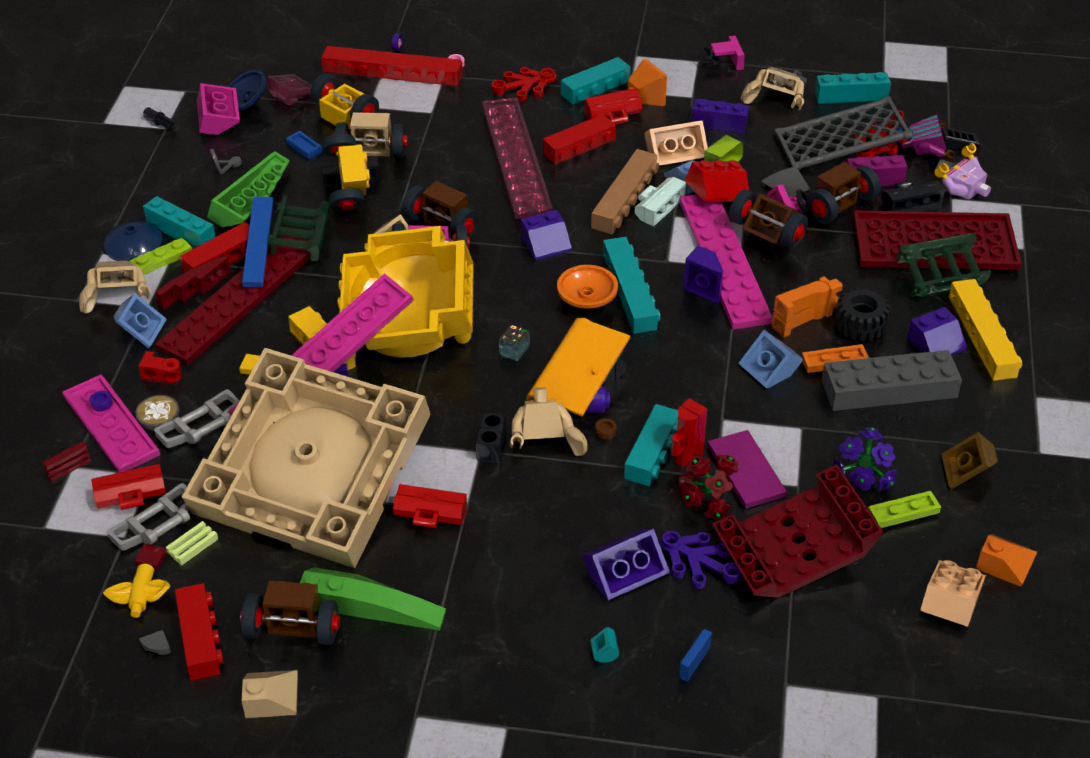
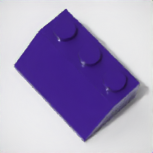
(721, 115)
(626, 563)

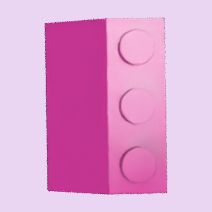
(217, 108)

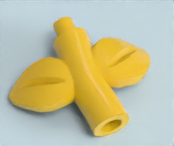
(139, 591)

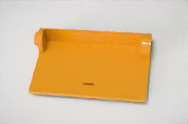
(580, 364)

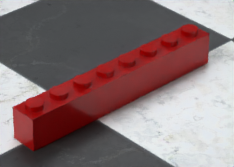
(392, 66)

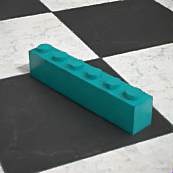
(631, 285)

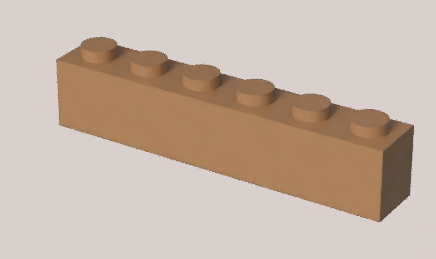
(624, 191)

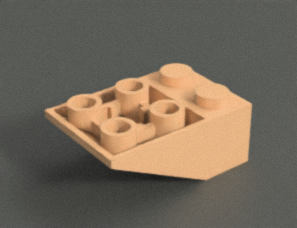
(953, 592)

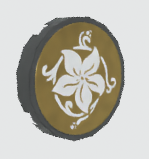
(156, 411)

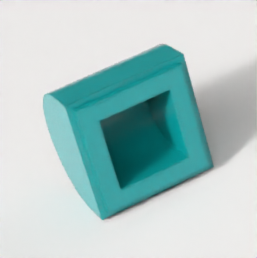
(605, 646)

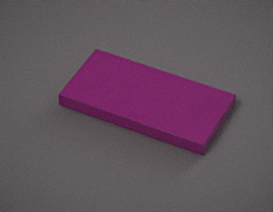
(755, 479)

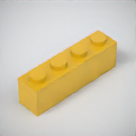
(306, 324)

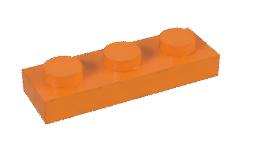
(815, 360)

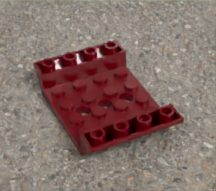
(829, 519)

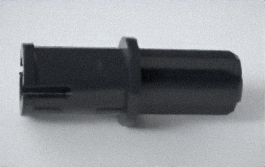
(158, 118)

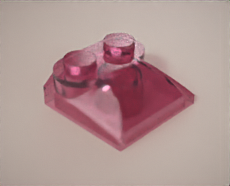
(288, 88)

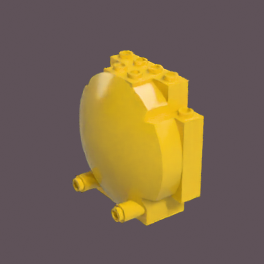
(435, 276)

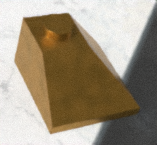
(968, 459)

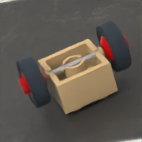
(374, 134)

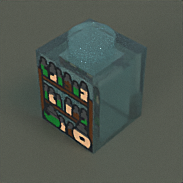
(514, 342)

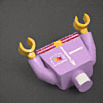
(966, 177)

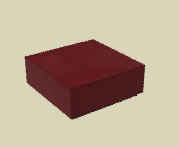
(151, 555)

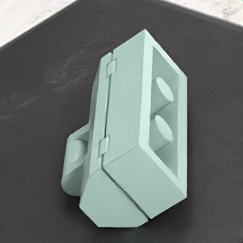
(659, 201)

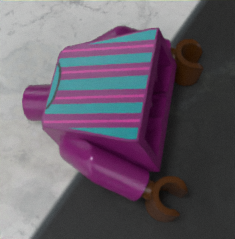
(928, 139)

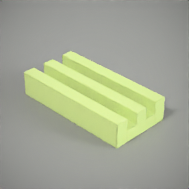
(189, 541)

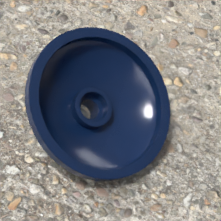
(249, 88)
(132, 240)

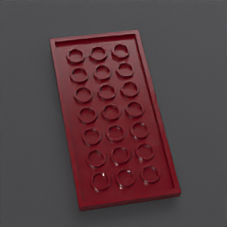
(883, 232)

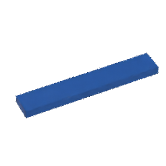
(258, 242)

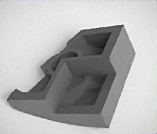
(791, 180)

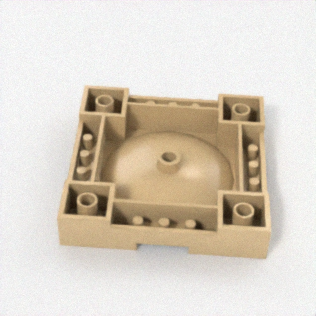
(319, 500)

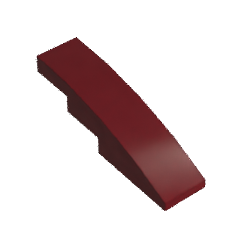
(197, 279)

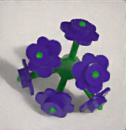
(863, 474)

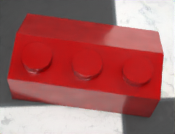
(717, 180)

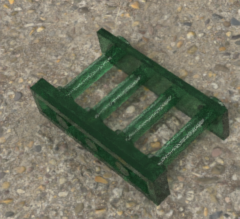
(316, 235)
(941, 247)

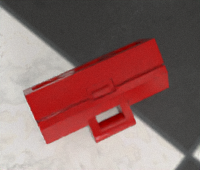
(614, 105)
(690, 432)
(128, 487)
(430, 505)

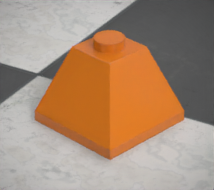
(650, 83)
(1005, 560)

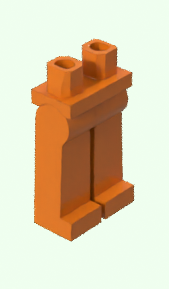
(805, 304)

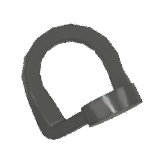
(233, 162)

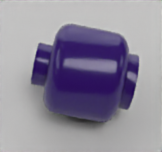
(600, 402)

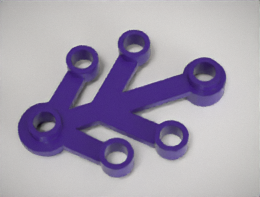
(675, 544)

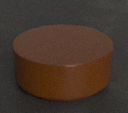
(605, 429)

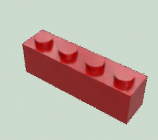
(579, 139)
(229, 244)
(197, 631)

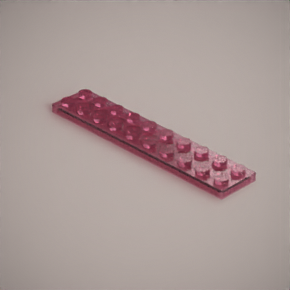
(516, 158)

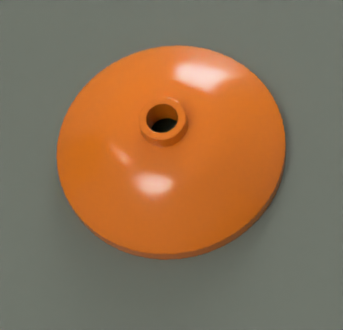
(587, 286)

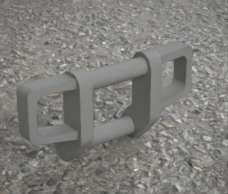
(192, 435)
(149, 536)

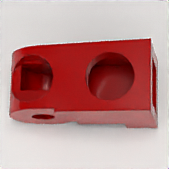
(159, 369)

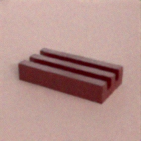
(66, 461)

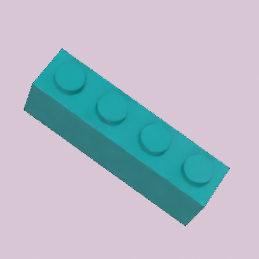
(595, 80)
(852, 87)
(178, 222)
(651, 446)

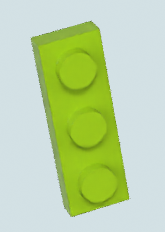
(162, 256)
(905, 509)

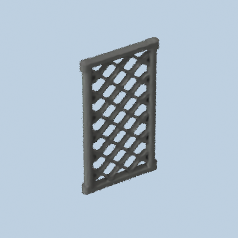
(841, 150)

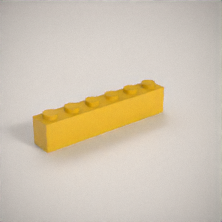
(985, 330)

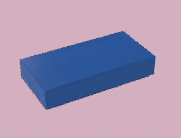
(304, 145)
(695, 655)

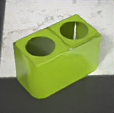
(724, 150)

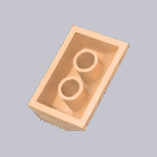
(677, 142)

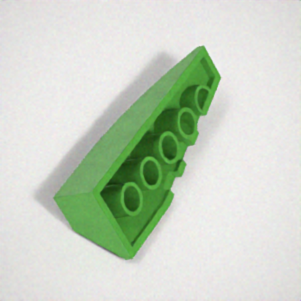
(235, 203)
(373, 600)

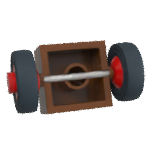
(839, 190)
(440, 207)
(768, 219)
(290, 611)

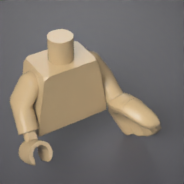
(778, 80)
(111, 275)
(546, 420)

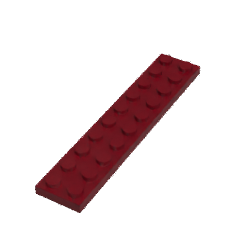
(229, 305)

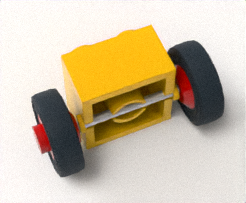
(340, 102)
(352, 170)

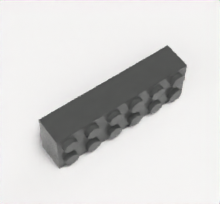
(891, 380)

